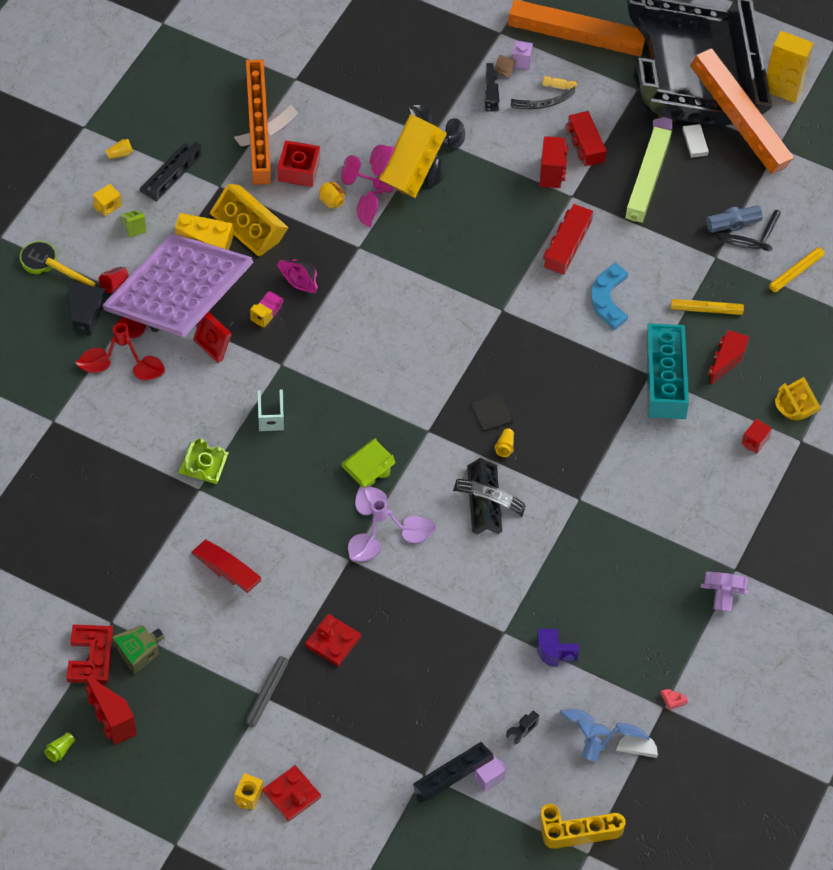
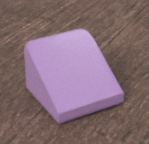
(664, 123)

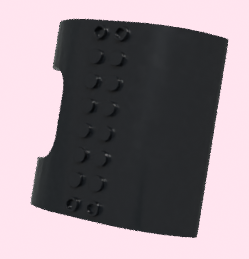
(679, 33)

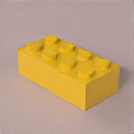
(788, 66)

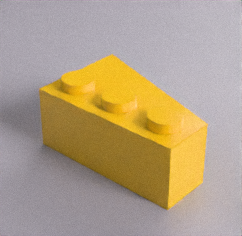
(205, 230)

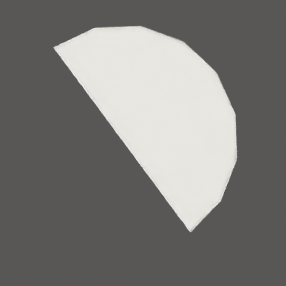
(637, 746)

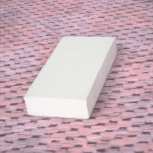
(695, 140)

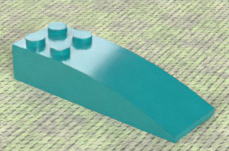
(667, 371)

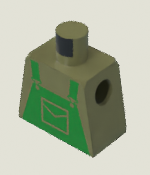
(138, 646)

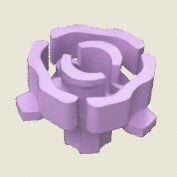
(725, 586)

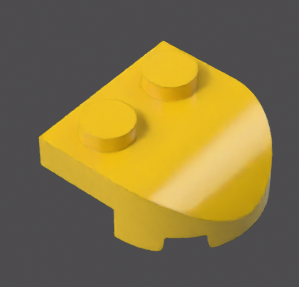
(797, 400)

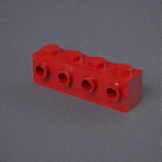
(568, 239)

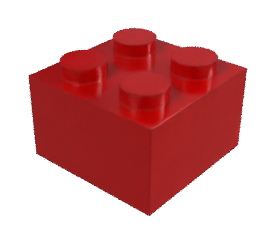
(553, 162)
(298, 163)

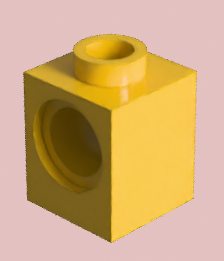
(107, 200)
(252, 784)

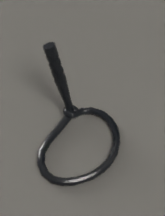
(727, 238)

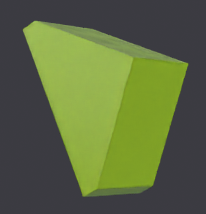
(134, 222)

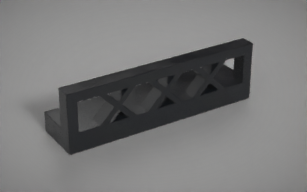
(173, 173)
(480, 506)
(452, 772)

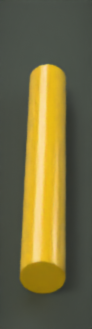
(72, 274)

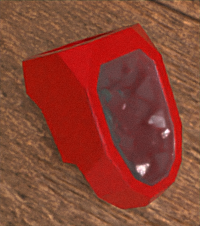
(113, 279)

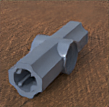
(734, 218)

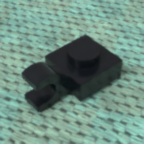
(527, 724)

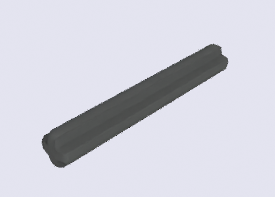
(267, 691)

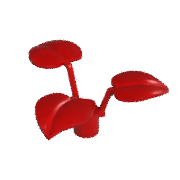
(96, 359)

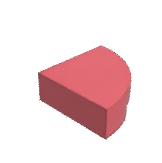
(673, 699)

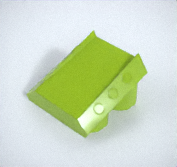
(203, 461)
(369, 463)

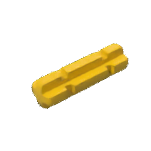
(558, 83)

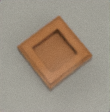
(505, 65)

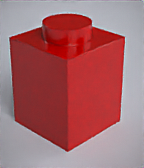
(756, 436)

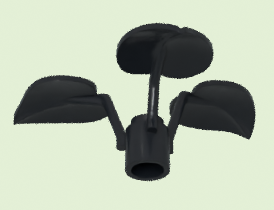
(455, 138)

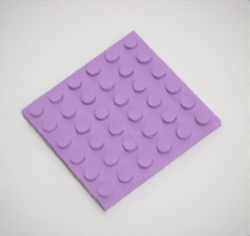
(177, 284)

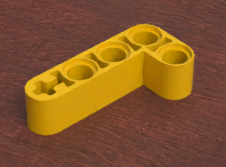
(581, 825)

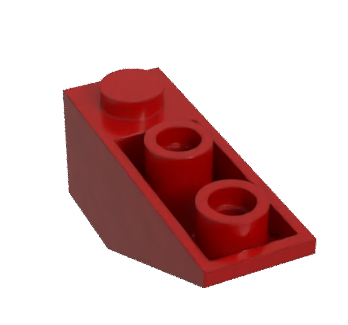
(731, 354)

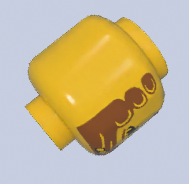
(332, 195)

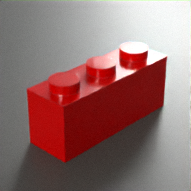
(586, 138)

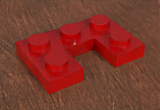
(100, 643)

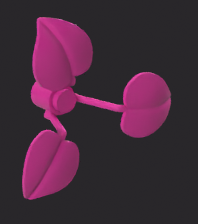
(379, 159)

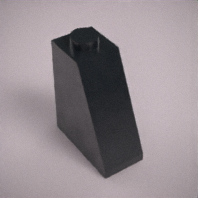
(85, 306)

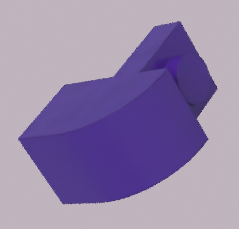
(552, 651)

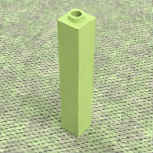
(648, 174)

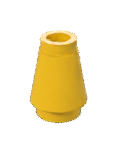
(120, 149)
(505, 443)

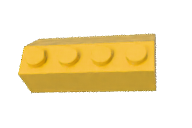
(412, 156)
(251, 220)

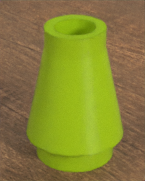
(58, 748)

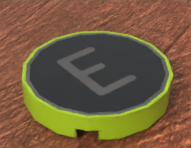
(35, 255)

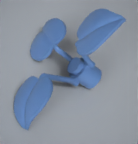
(591, 729)

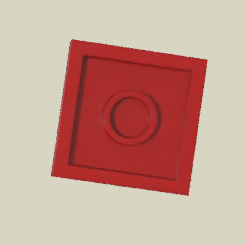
(212, 337)
(333, 640)
(291, 793)

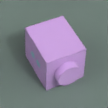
(522, 54)
(490, 774)

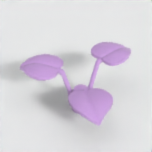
(372, 500)

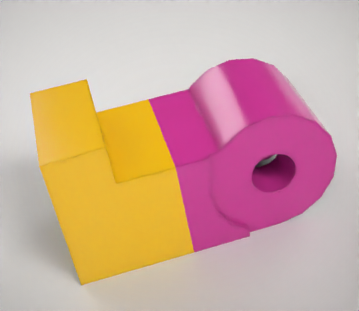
(266, 309)

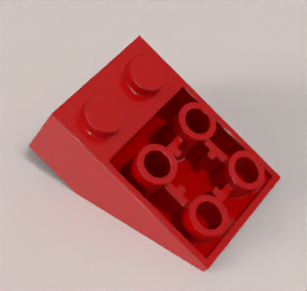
(111, 711)

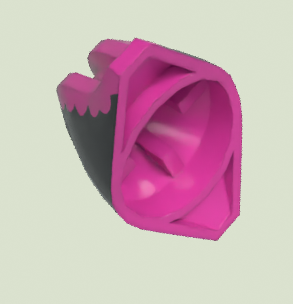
(299, 274)

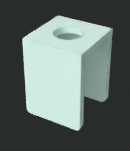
(279, 419)

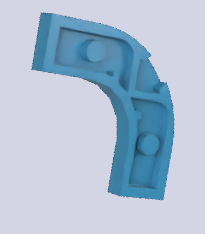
(601, 296)

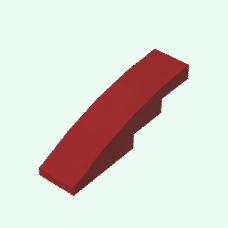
(226, 565)

